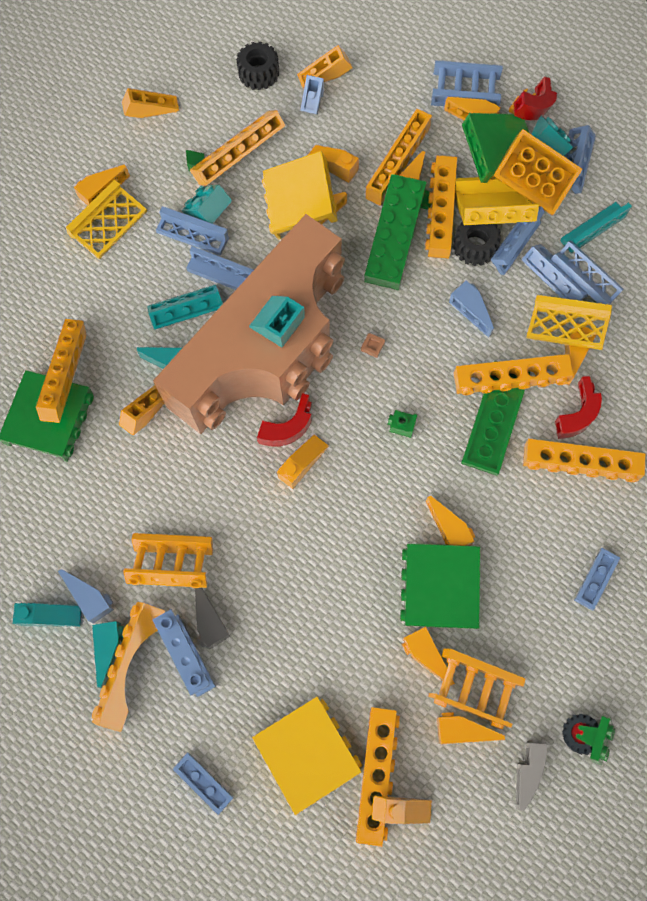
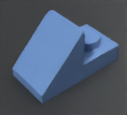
(312, 94)

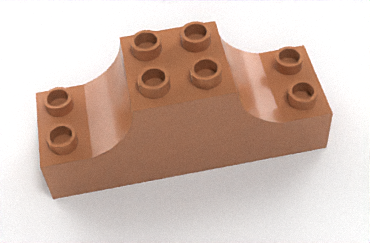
(234, 361)

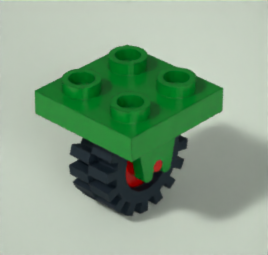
(587, 736)

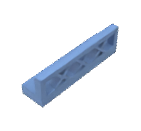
(582, 154)
(194, 225)
(515, 243)
(540, 262)
(217, 268)
(583, 280)

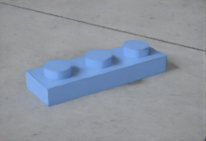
(597, 579)
(203, 783)

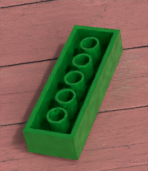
(395, 232)

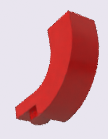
(533, 106)
(576, 423)
(290, 431)

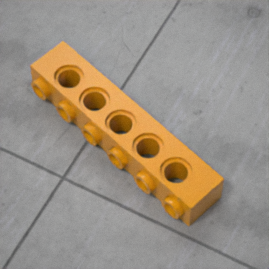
(237, 147)
(398, 155)
(445, 167)
(558, 364)
(61, 371)
(633, 461)
(365, 833)

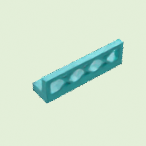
(596, 225)
(184, 307)

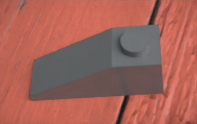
(209, 624)

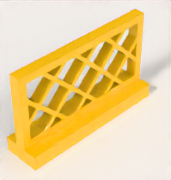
(93, 211)
(571, 309)

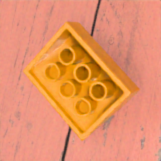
(537, 172)

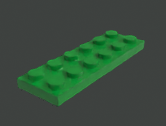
(493, 429)

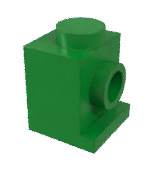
(404, 429)

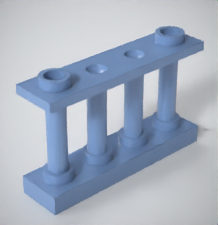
(468, 70)
(184, 653)

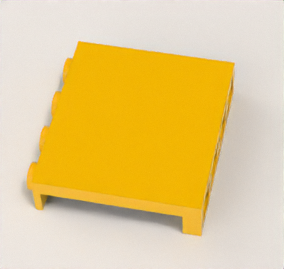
(298, 190)
(492, 203)
(307, 754)

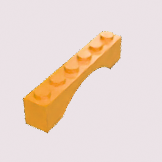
(112, 706)

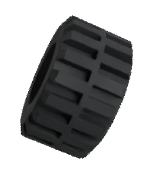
(255, 55)
(472, 252)

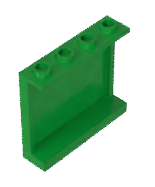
(490, 138)
(26, 430)
(441, 586)

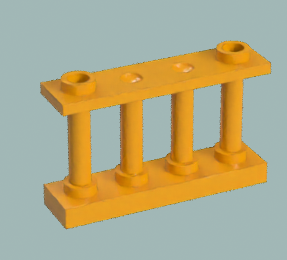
(169, 544)
(491, 673)

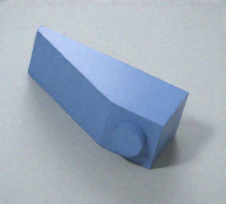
(470, 304)
(90, 600)

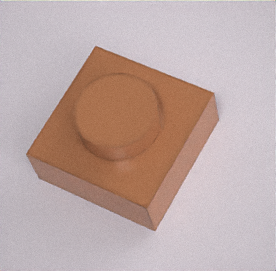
(373, 345)

